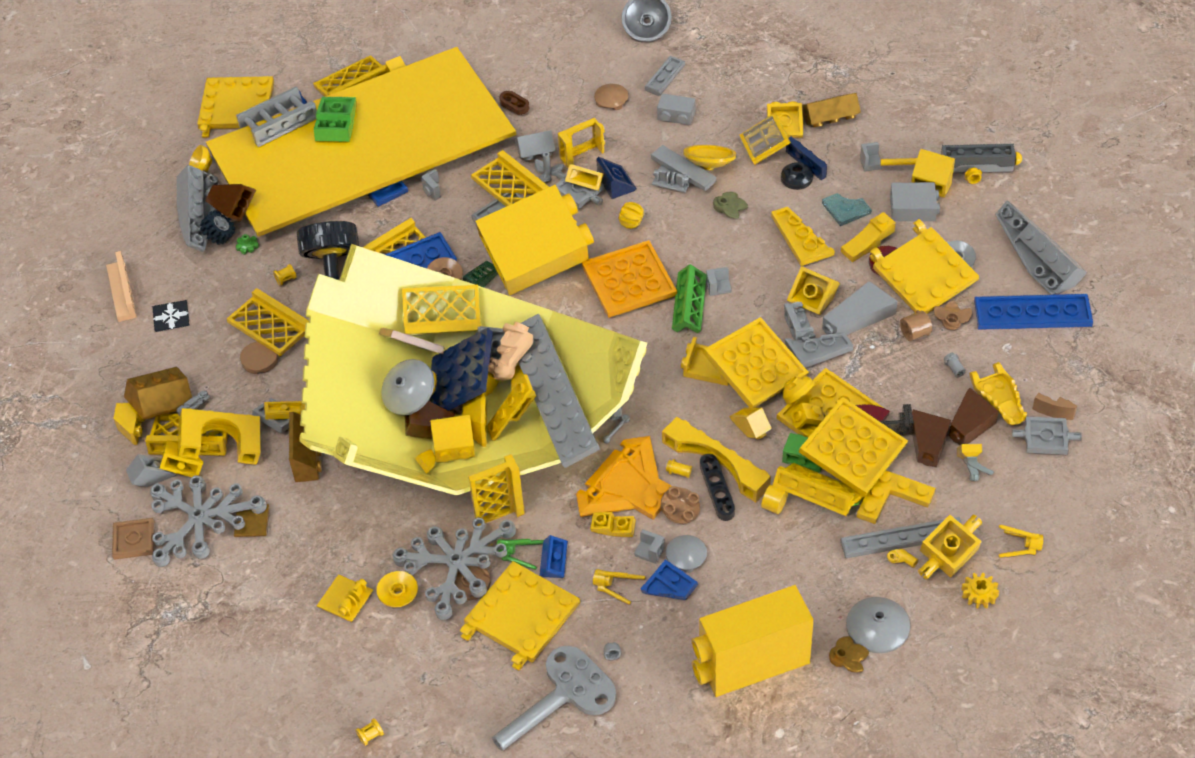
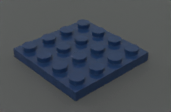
(462, 370)

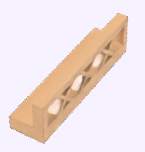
(121, 289)

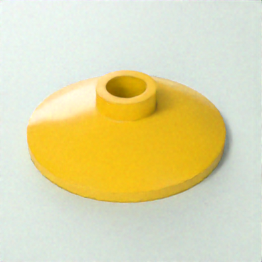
(397, 582)

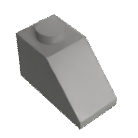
(146, 472)

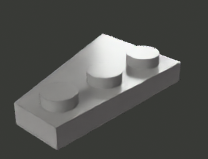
(817, 350)

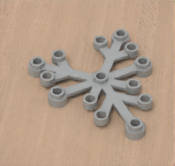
(175, 541)
(476, 547)

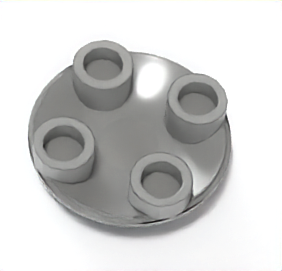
(686, 552)

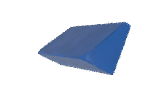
(553, 557)

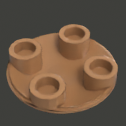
(611, 96)
(680, 505)

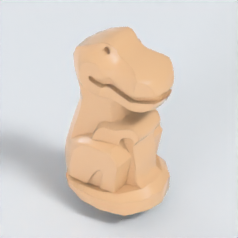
(513, 347)

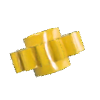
(980, 590)

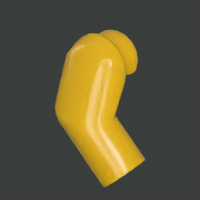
(901, 556)

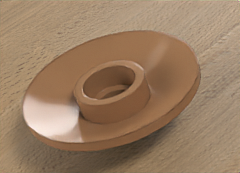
(447, 267)

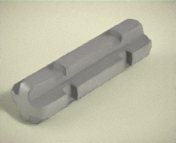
(195, 402)

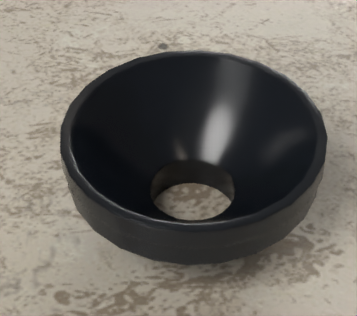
(796, 180)

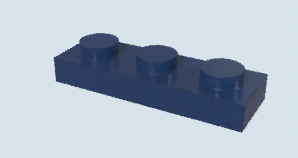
(803, 155)

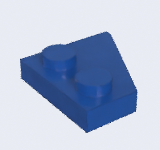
(669, 582)

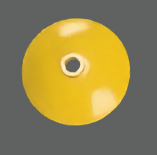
(709, 155)

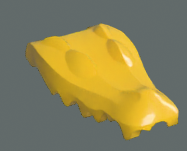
(1001, 393)

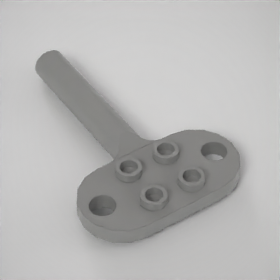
(576, 682)

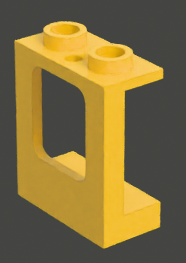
(567, 151)

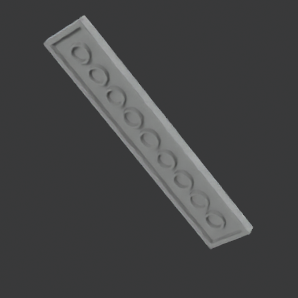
(556, 397)

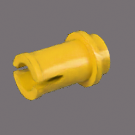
(678, 468)

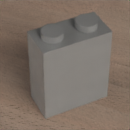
(914, 201)

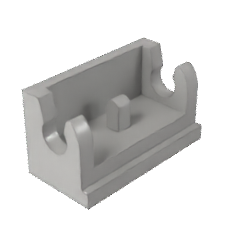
(797, 321)

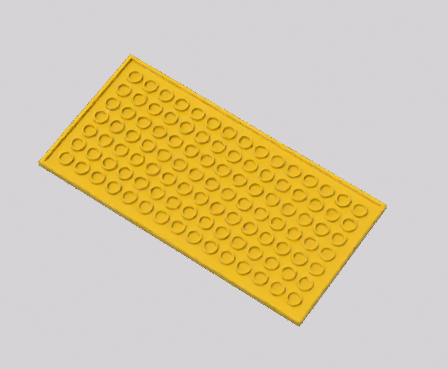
(399, 129)

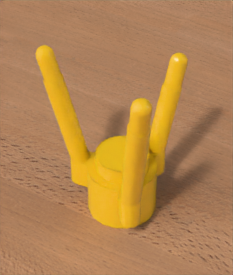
(1032, 541)
(604, 578)

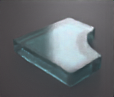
(845, 209)

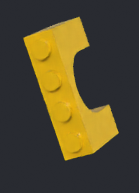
(241, 427)

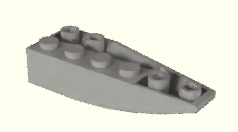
(192, 208)
(1038, 252)

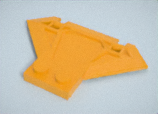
(625, 482)

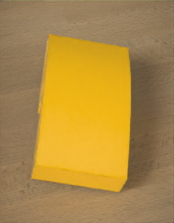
(608, 524)

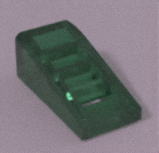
(485, 279)

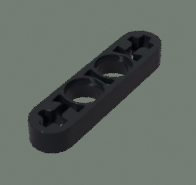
(714, 487)

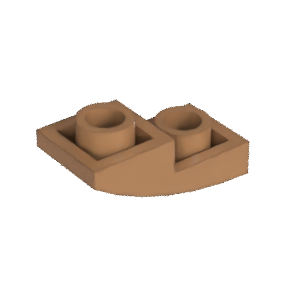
(1057, 409)

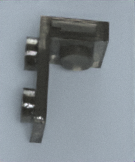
(904, 425)

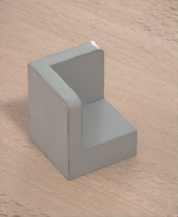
(870, 156)
(718, 281)
(650, 546)

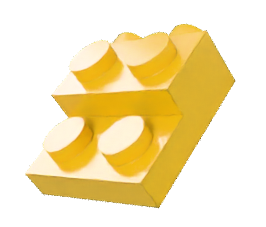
(790, 117)

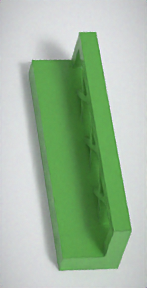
(685, 296)

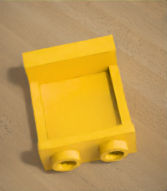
(697, 365)

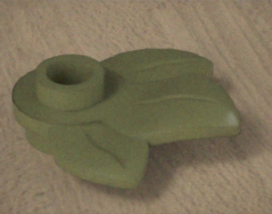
(729, 204)

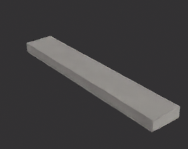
(888, 539)

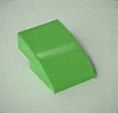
(335, 119)

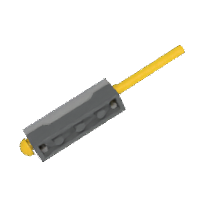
(980, 156)

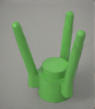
(510, 546)

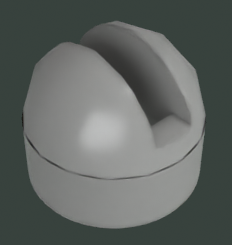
(612, 655)

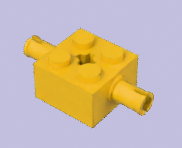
(938, 550)

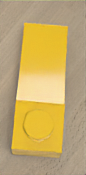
(869, 237)

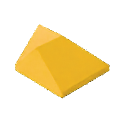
(478, 415)

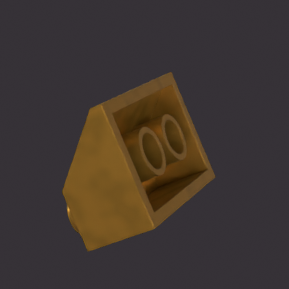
(831, 109)
(158, 392)
(303, 461)

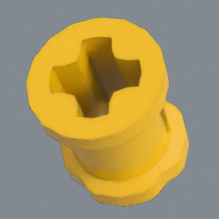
(284, 274)
(369, 732)

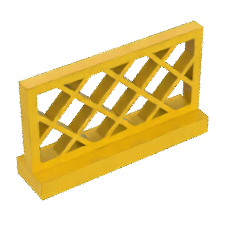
(374, 70)
(509, 167)
(395, 236)
(282, 313)
(441, 326)
(209, 442)
(816, 488)
(511, 489)

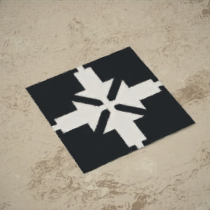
(170, 316)

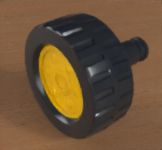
(327, 242)

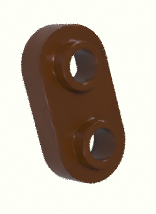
(514, 102)

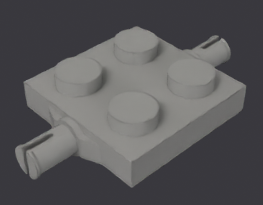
(580, 194)
(1046, 435)

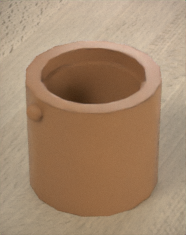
(916, 325)

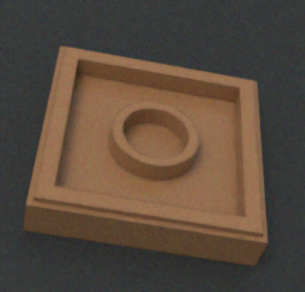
(133, 538)

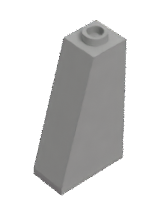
(860, 310)

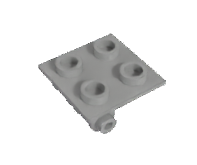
(670, 180)

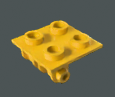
(345, 597)

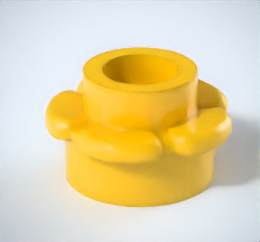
(973, 175)

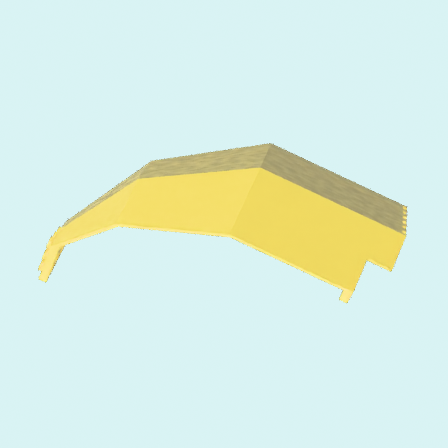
(351, 360)

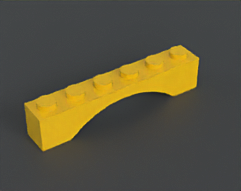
(686, 439)

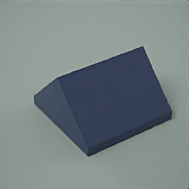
(615, 178)

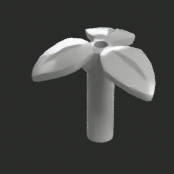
(545, 167)

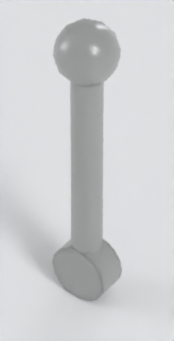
(625, 418)

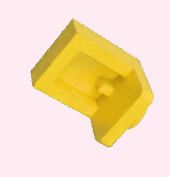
(807, 414)

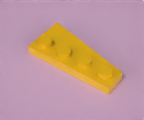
(800, 238)

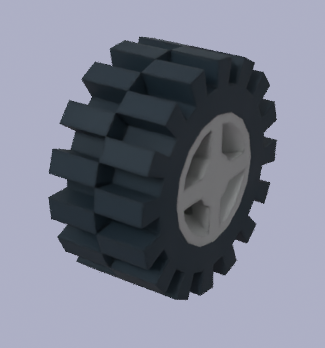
(217, 227)

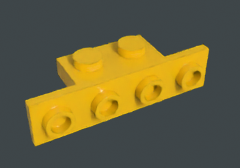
(512, 407)

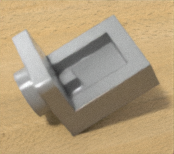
(430, 184)

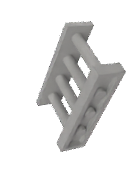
(281, 125)

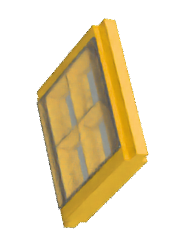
(764, 138)

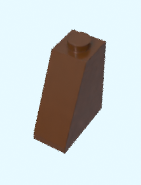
(231, 199)
(972, 418)
(419, 423)
(929, 437)

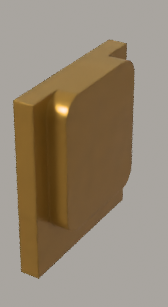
(254, 523)

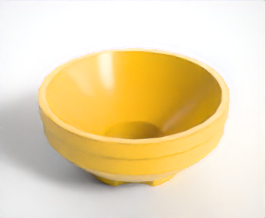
(201, 158)
(796, 388)

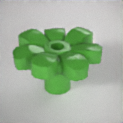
(246, 243)

